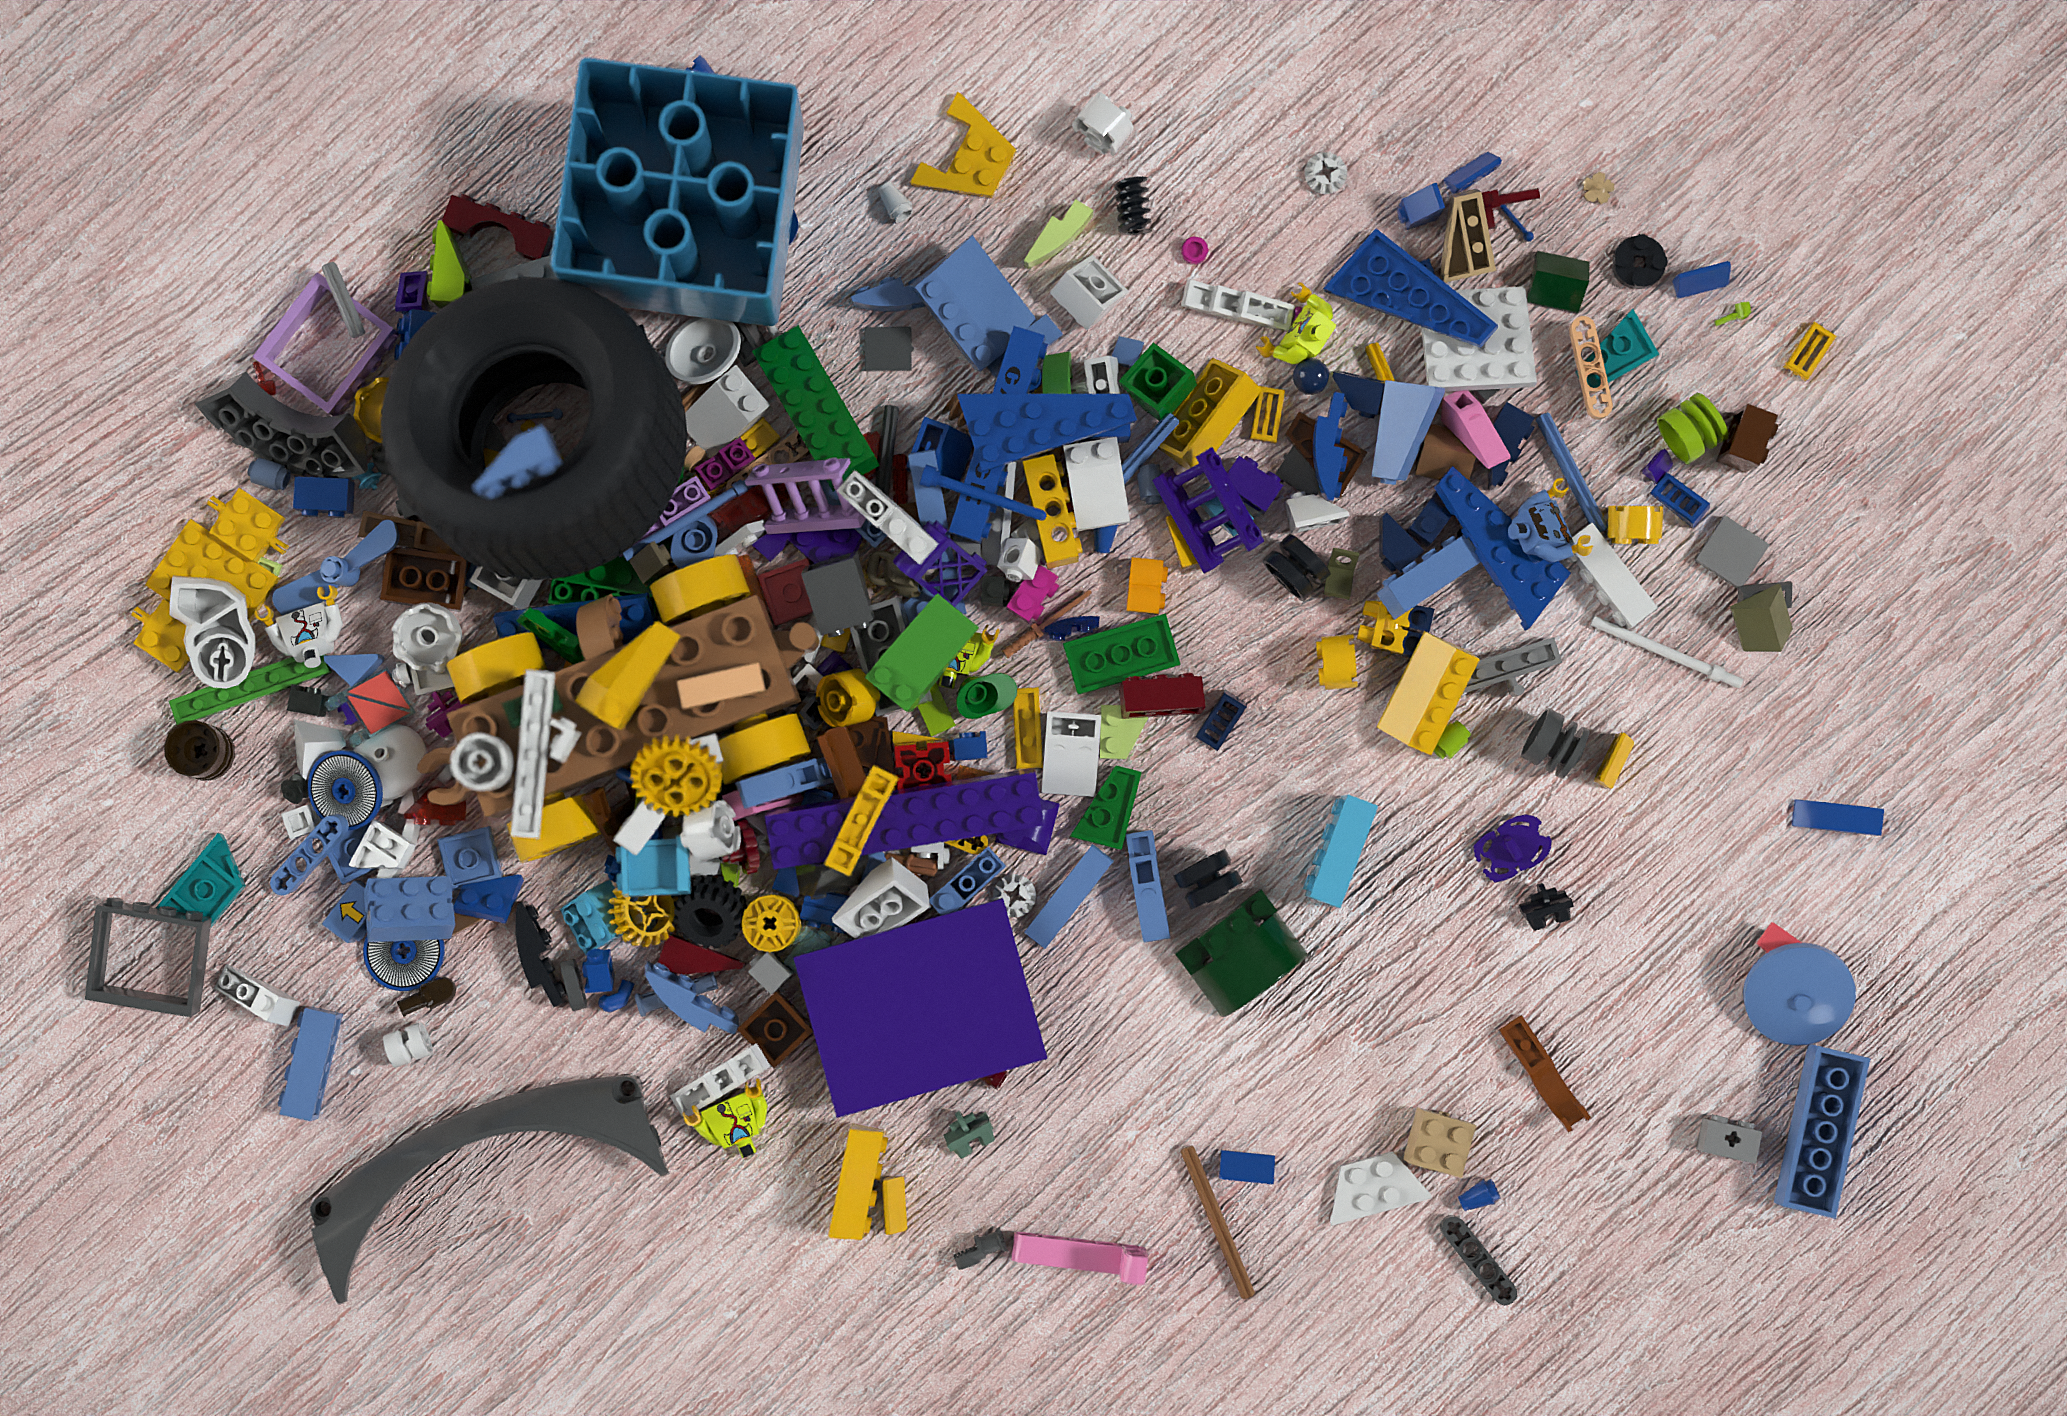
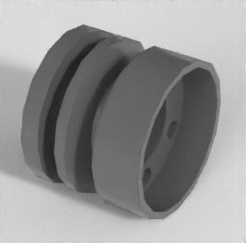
(1558, 745)

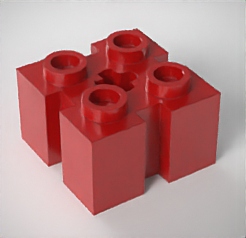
(910, 757)

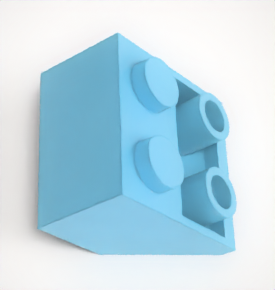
(590, 917)

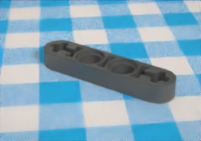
(1480, 1258)

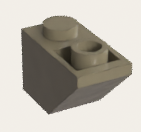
(652, 563)

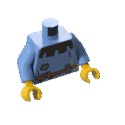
(1543, 528)

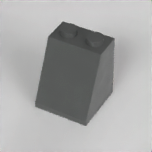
(838, 594)

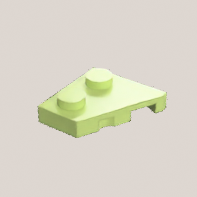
(1118, 734)

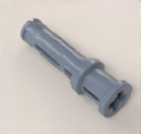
(650, 1001)

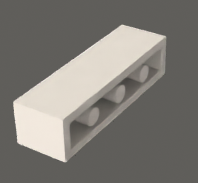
(1612, 580)

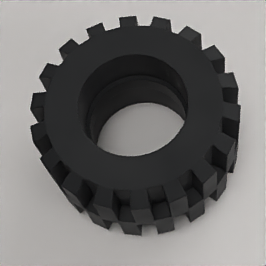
(705, 927)

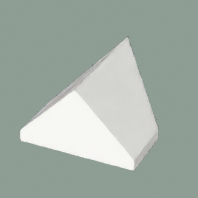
(313, 742)

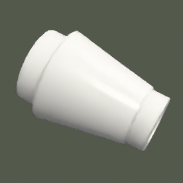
(896, 203)

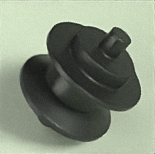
(295, 789)

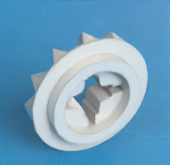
(1320, 183)
(1026, 889)

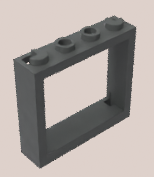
(138, 999)

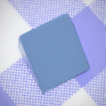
(1127, 351)

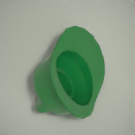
(985, 695)

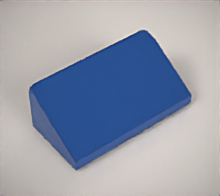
(1472, 172)
(1702, 280)
(1247, 1167)

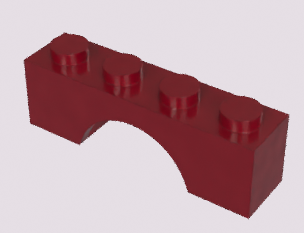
(468, 218)

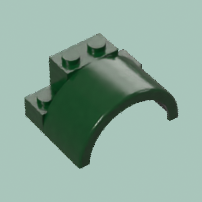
(1244, 955)

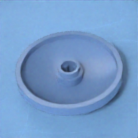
(1799, 994)

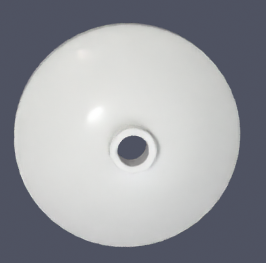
(702, 350)
(399, 764)

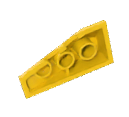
(623, 681)

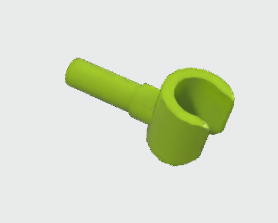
(1742, 312)

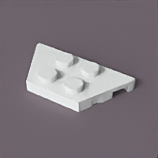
(1374, 1187)

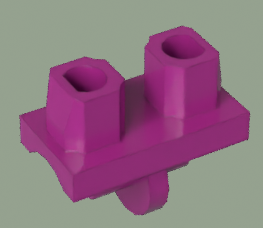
(439, 719)

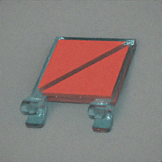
(375, 703)

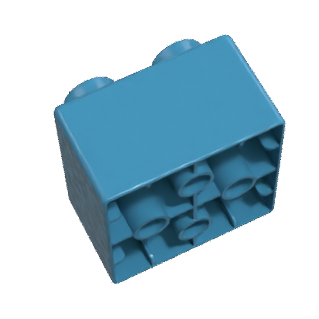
(679, 190)

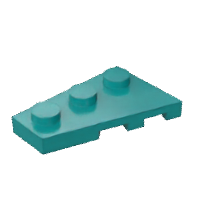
(1623, 350)

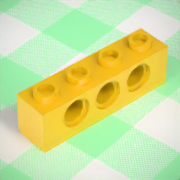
(1036, 472)

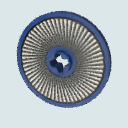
(358, 776)
(399, 972)

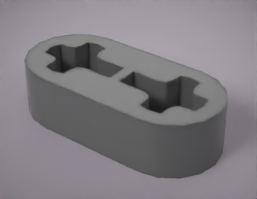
(573, 984)

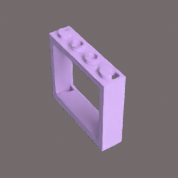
(290, 324)

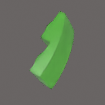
(1057, 373)

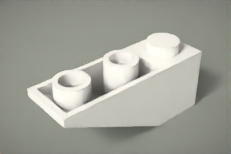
(257, 996)

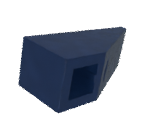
(1512, 427)

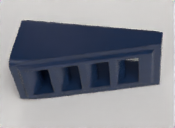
(1235, 701)

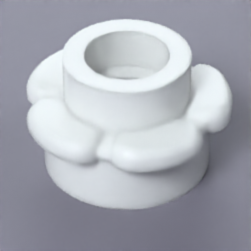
(402, 674)

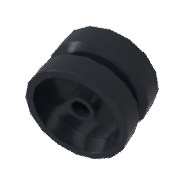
(1296, 567)
(1208, 879)

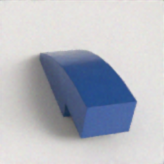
(1838, 817)

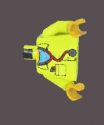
(1306, 333)
(970, 658)
(732, 1120)

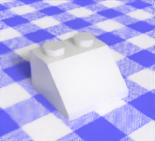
(1088, 292)

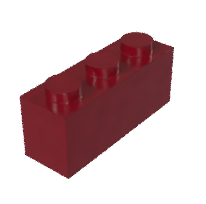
(1161, 696)

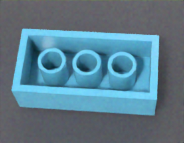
(1340, 851)

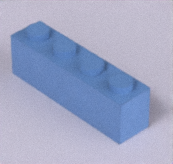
(1429, 576)
(310, 1063)

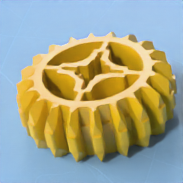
(635, 929)

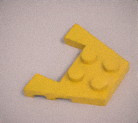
(979, 160)

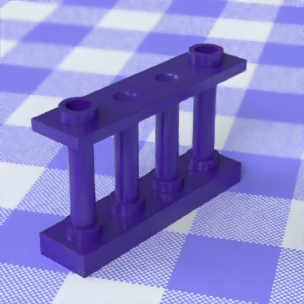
(1188, 520)

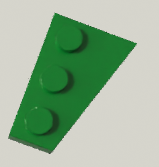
(552, 635)

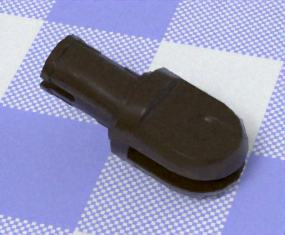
(430, 995)

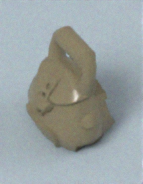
(893, 576)

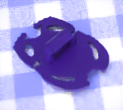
(1513, 847)

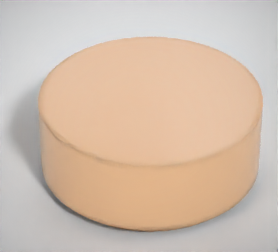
(694, 458)

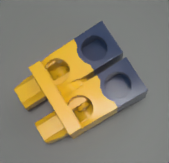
(1389, 633)

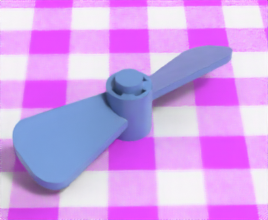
(336, 570)

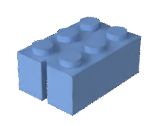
(409, 908)

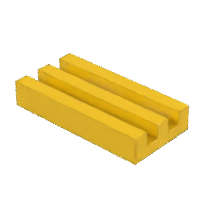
(1797, 370)
(1263, 436)

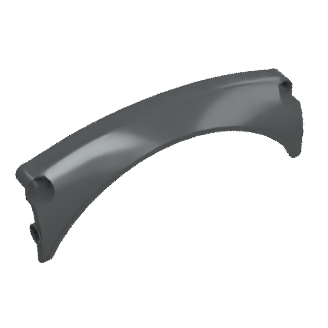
(578, 1107)

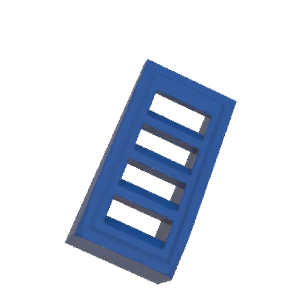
(1694, 498)

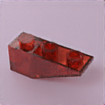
(751, 507)

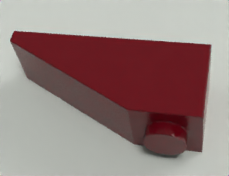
(686, 958)

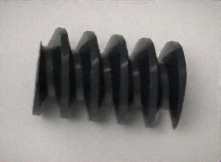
(1131, 205)

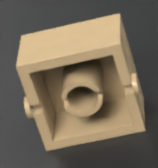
(1439, 1142)

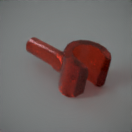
(266, 385)

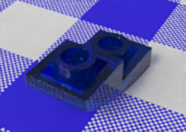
(1061, 629)

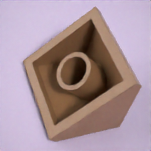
(1441, 452)

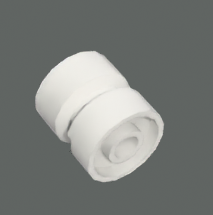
(404, 1046)

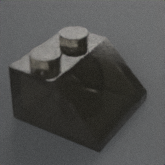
(819, 879)

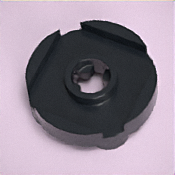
(1643, 247)

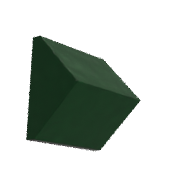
(1558, 282)

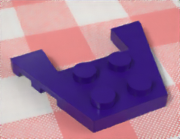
(812, 544)

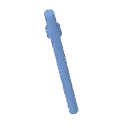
(738, 489)

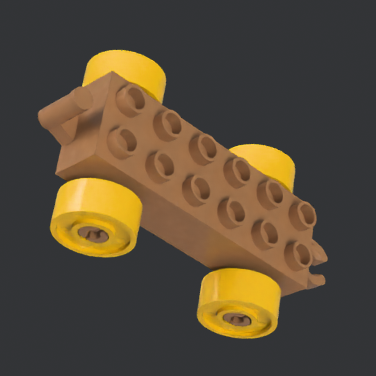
(716, 633)

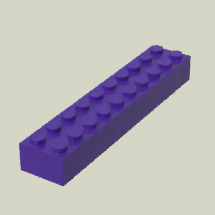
(910, 817)

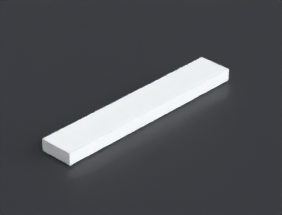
(532, 753)

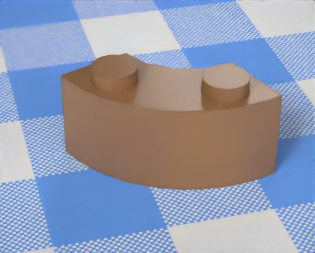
(599, 626)

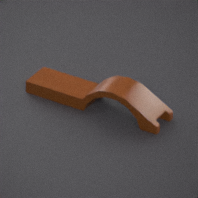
(1543, 1073)

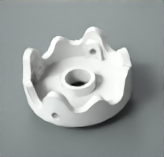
(414, 649)

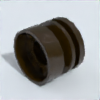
(185, 745)

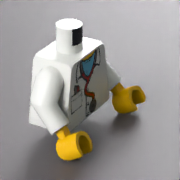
(308, 631)

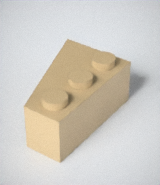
(1467, 238)

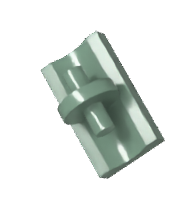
(967, 1129)

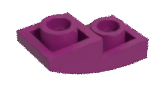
(724, 464)

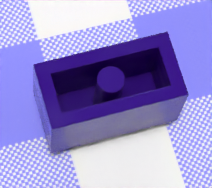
(1254, 485)

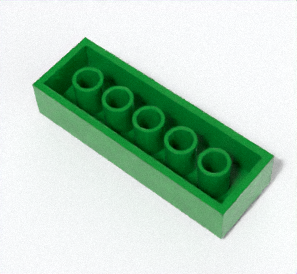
(814, 402)

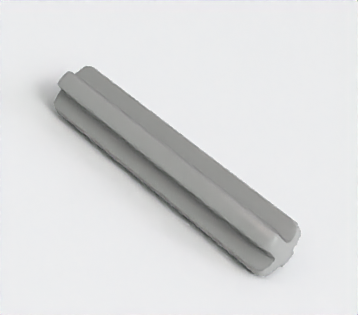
(343, 299)

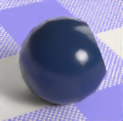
(1310, 376)

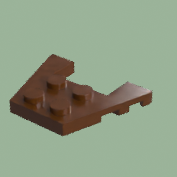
(870, 741)
(609, 820)

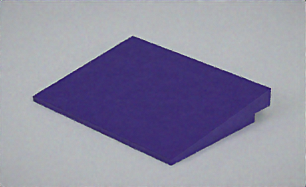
(920, 1007)

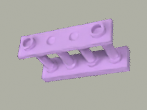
(802, 517)

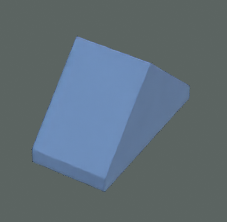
(354, 667)

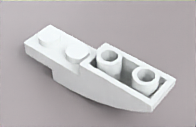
(887, 516)

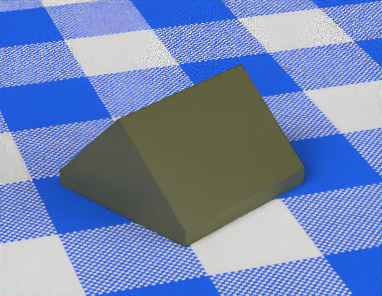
(1763, 621)

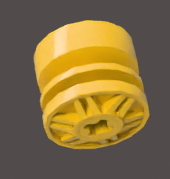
(787, 923)

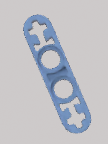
(307, 852)

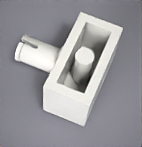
(1101, 377)

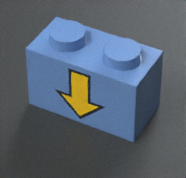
(349, 915)

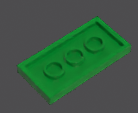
(1121, 653)

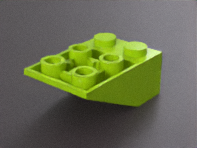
(449, 268)

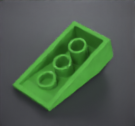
(922, 653)

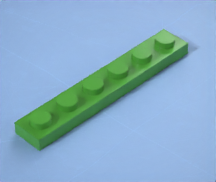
(255, 686)

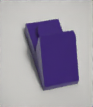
(412, 292)

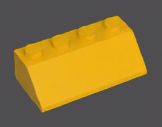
(1209, 412)
(1428, 692)
(857, 1181)

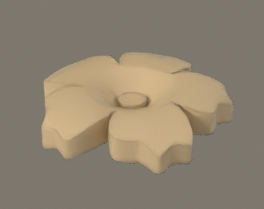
(1597, 188)

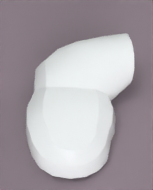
(216, 631)

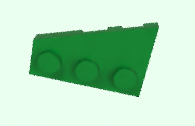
(1111, 809)

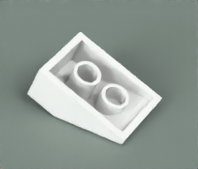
(725, 412)
(1096, 484)
(883, 901)

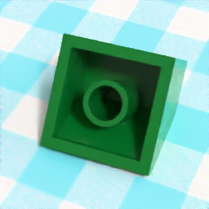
(1158, 382)

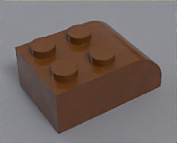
(424, 578)

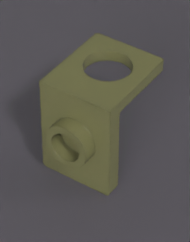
(1341, 578)

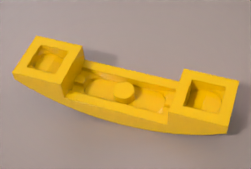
(861, 820)

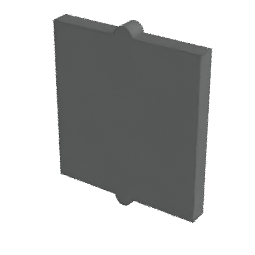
(888, 349)
(1298, 473)

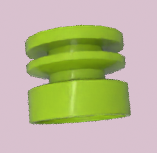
(1692, 428)

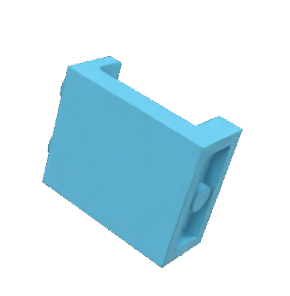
(656, 870)

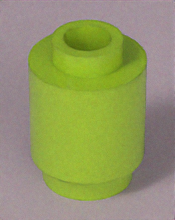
(1452, 740)

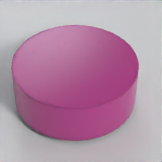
(1194, 250)

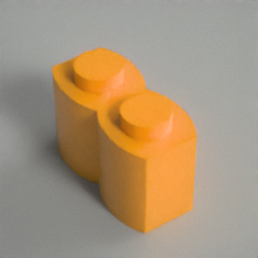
(1145, 586)

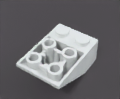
(1071, 754)

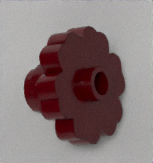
(747, 854)

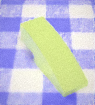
(1059, 234)

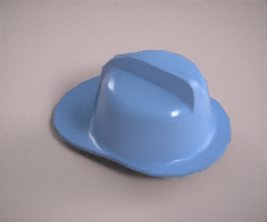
(694, 543)

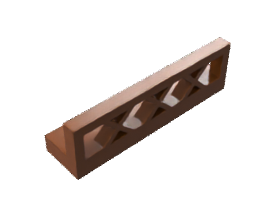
(842, 761)

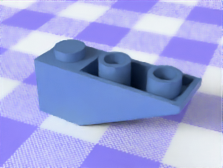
(524, 458)
(967, 882)

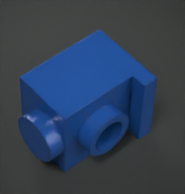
(969, 747)
(598, 971)

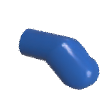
(617, 1000)

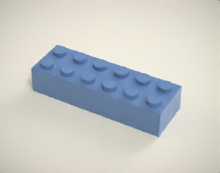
(1821, 1131)

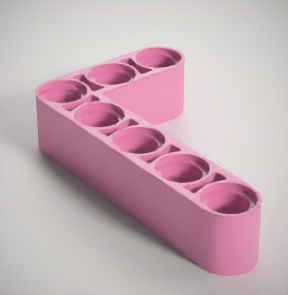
(1082, 1254)

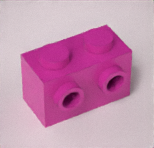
(1032, 593)

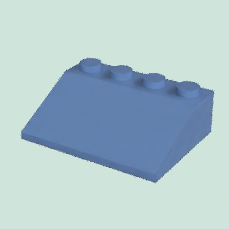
(973, 303)

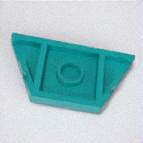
(208, 883)

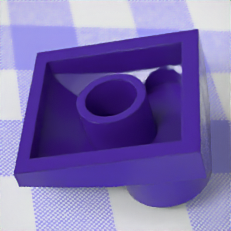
(1036, 838)

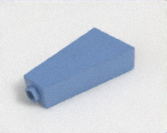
(1403, 425)

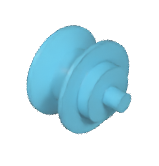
(368, 479)

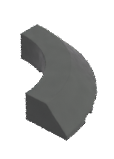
(283, 434)

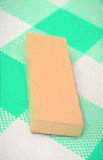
(721, 686)

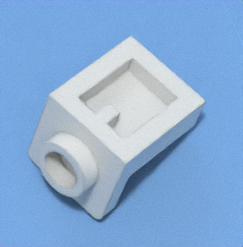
(807, 671)
(564, 743)
(927, 851)

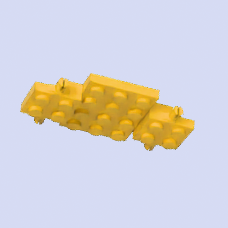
(224, 553)

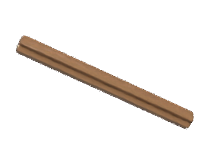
(1217, 1222)

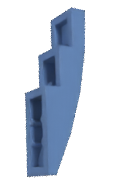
(929, 500)
(1069, 896)

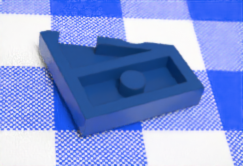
(489, 898)

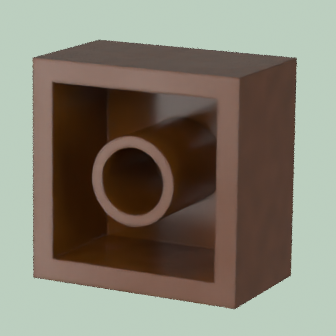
(1748, 438)
(776, 1028)

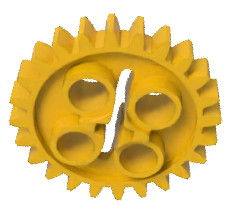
(692, 790)

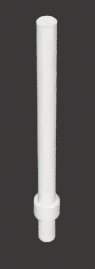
(1714, 672)

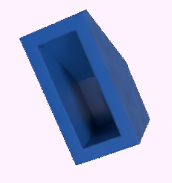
(1421, 207)

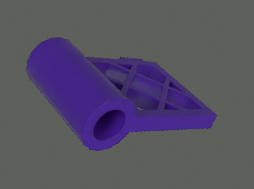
(916, 571)

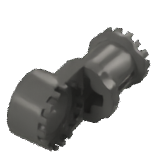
(985, 1245)

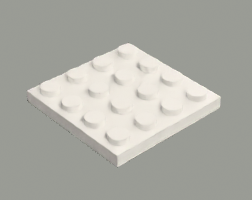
(1501, 362)

